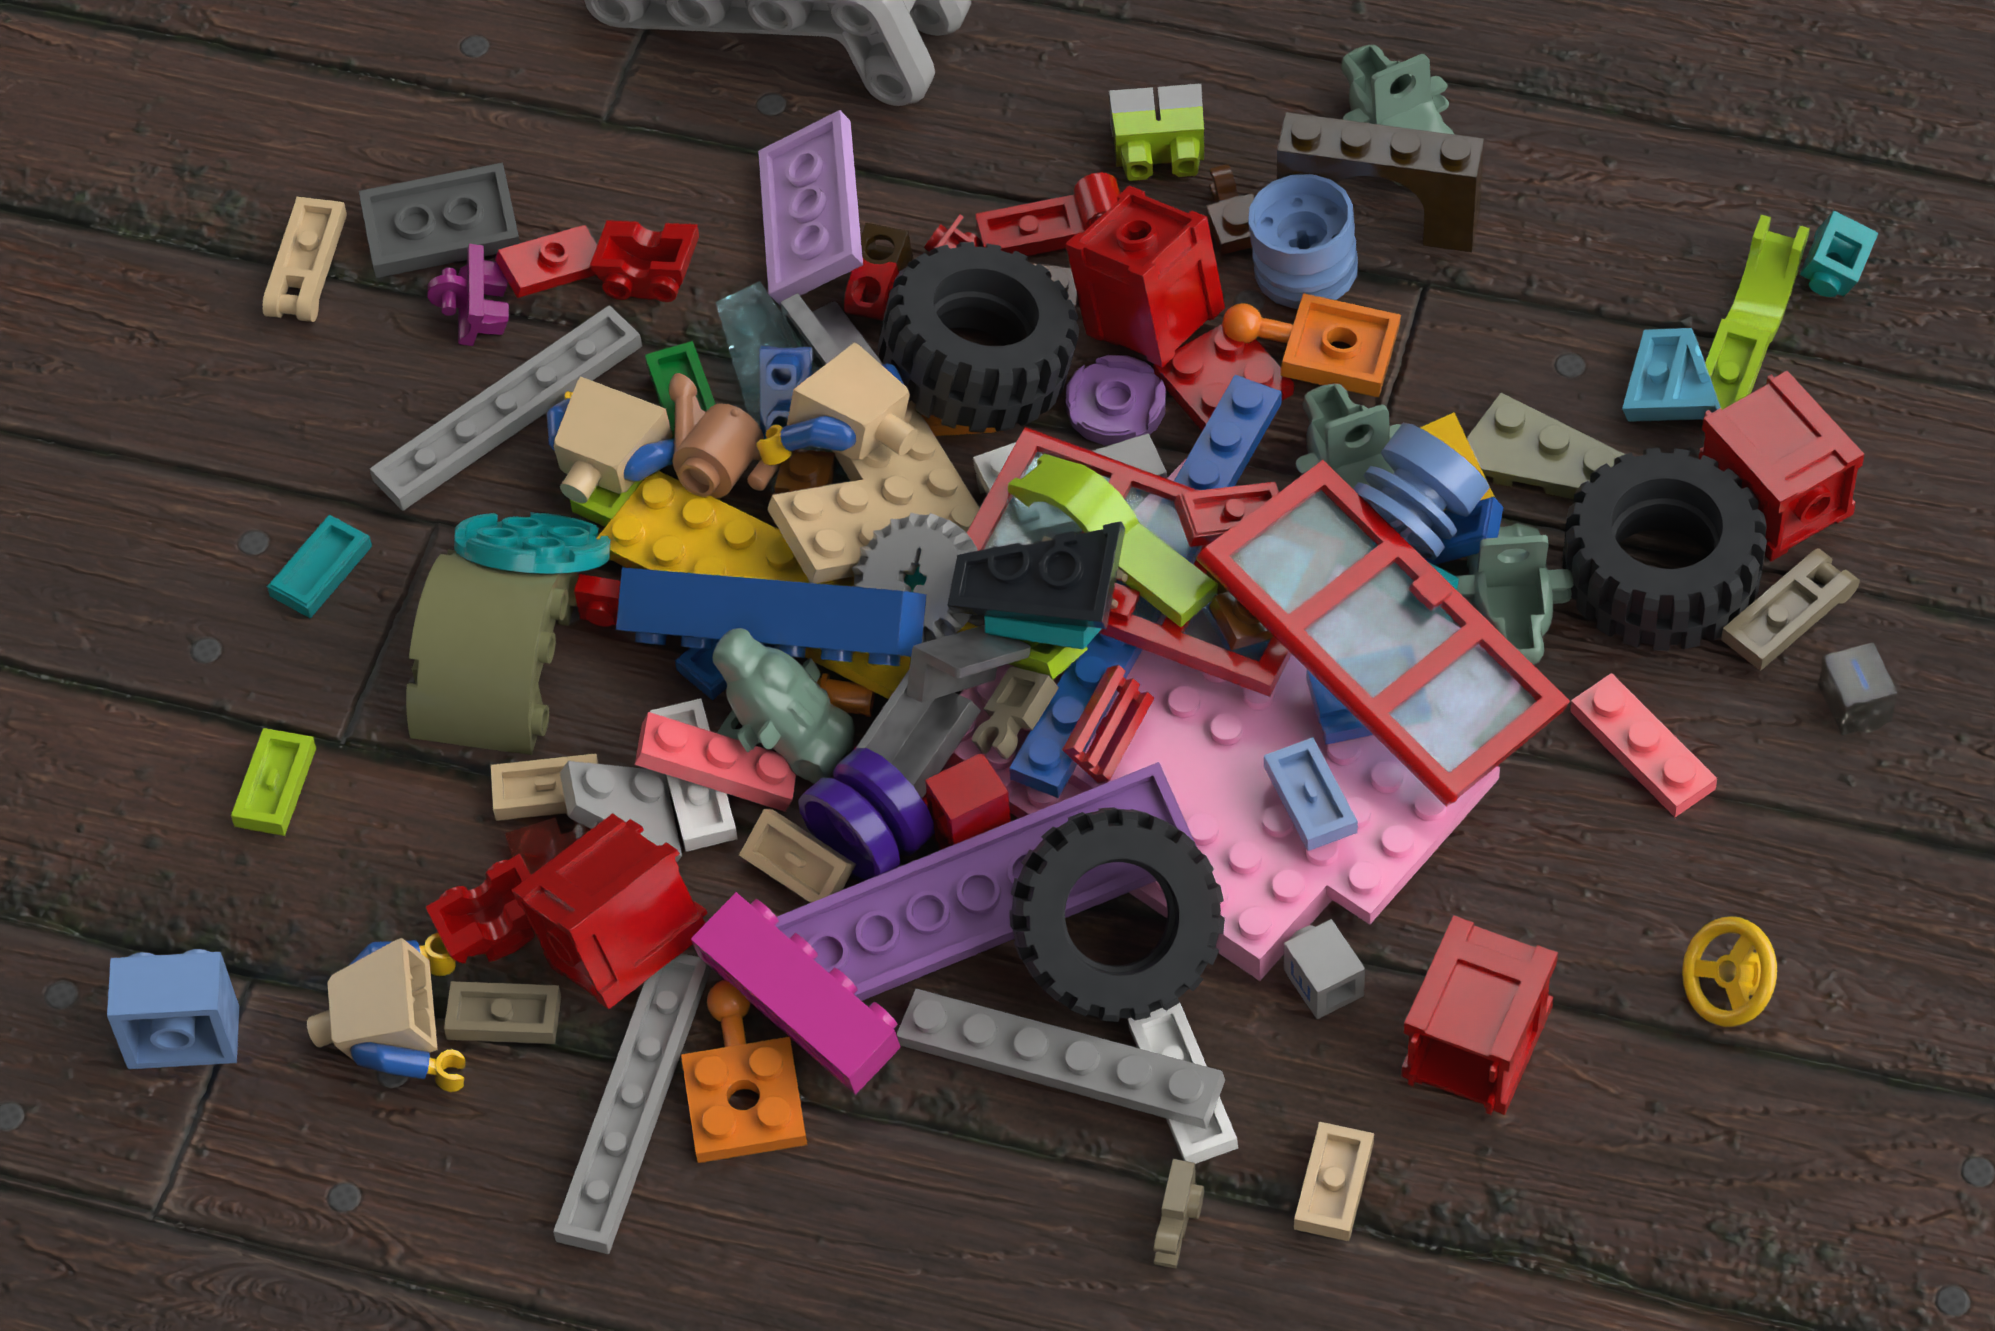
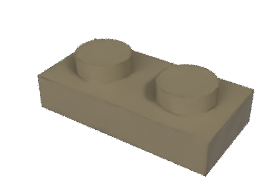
(502, 1012)

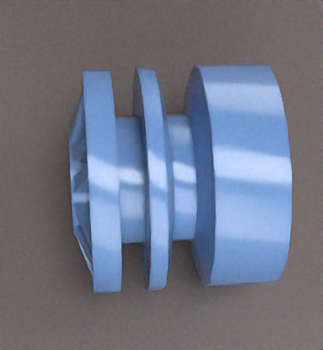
(1303, 239)
(1424, 483)

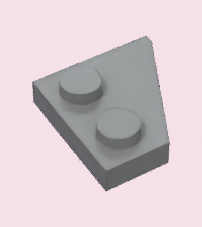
(628, 792)

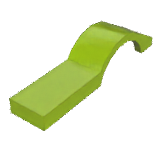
(1755, 312)
(1151, 565)

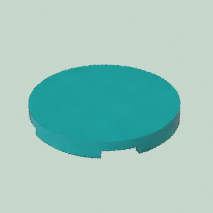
(532, 543)

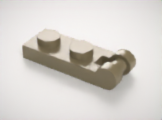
(1789, 609)

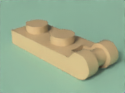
(304, 258)

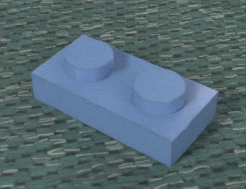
(1310, 794)

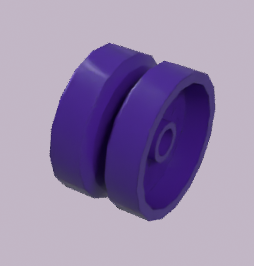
(867, 813)

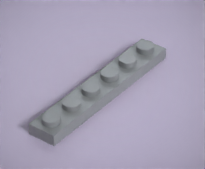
(504, 408)
(1061, 1058)
(631, 1105)

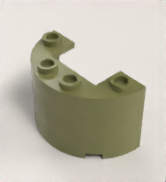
(482, 653)

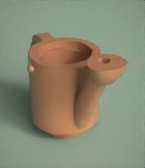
(714, 445)

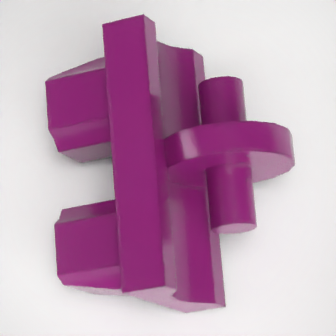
(467, 294)

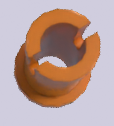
(848, 695)

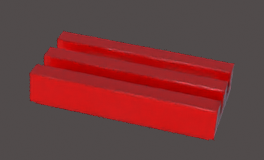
(1114, 730)

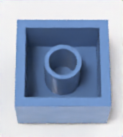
(173, 1009)

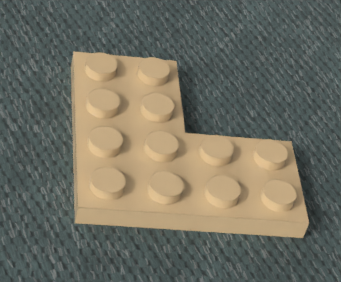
(835, 520)

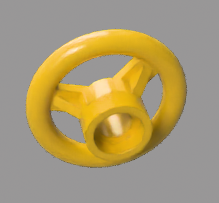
(1740, 972)

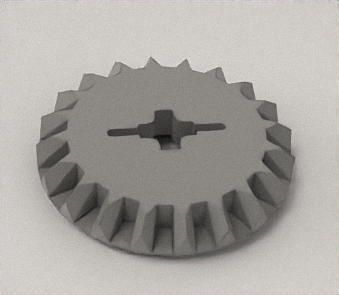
(914, 543)

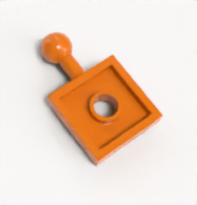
(1309, 341)
(757, 1066)

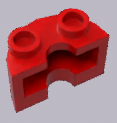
(643, 261)
(486, 917)

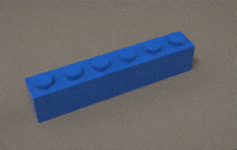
(773, 612)

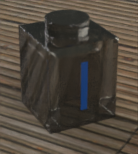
(1857, 689)

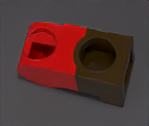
(872, 282)

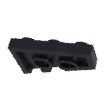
(1044, 581)

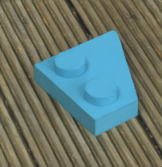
(1669, 379)

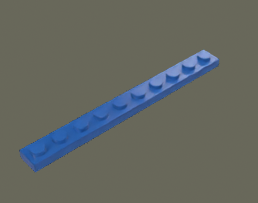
(1213, 463)

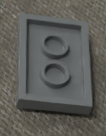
(437, 218)

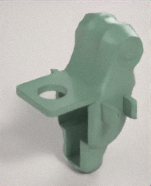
(1394, 91)
(1344, 434)
(1515, 588)
(781, 706)

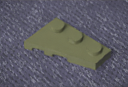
(1534, 449)

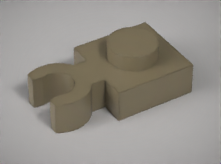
(1014, 705)
(1181, 1201)

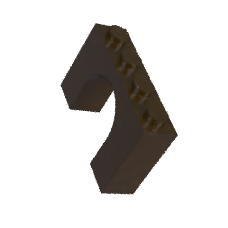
(1434, 165)

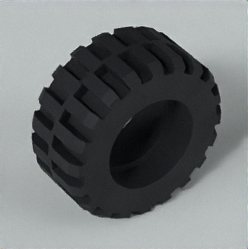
(987, 293)
(1675, 496)
(1190, 929)

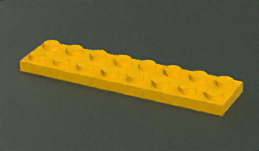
(686, 533)

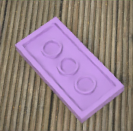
(810, 207)

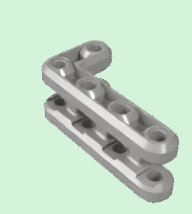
(876, 33)

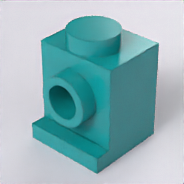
(1837, 255)

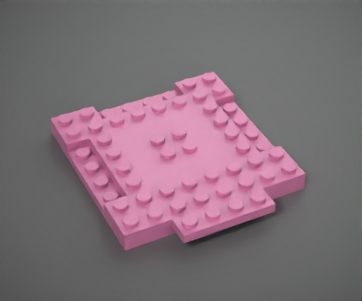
(1213, 753)

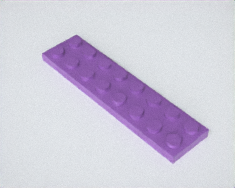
(962, 895)

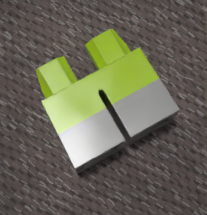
(1145, 141)

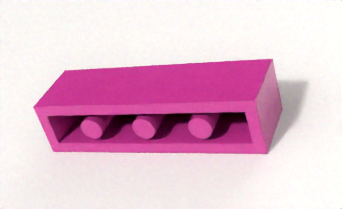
(797, 992)

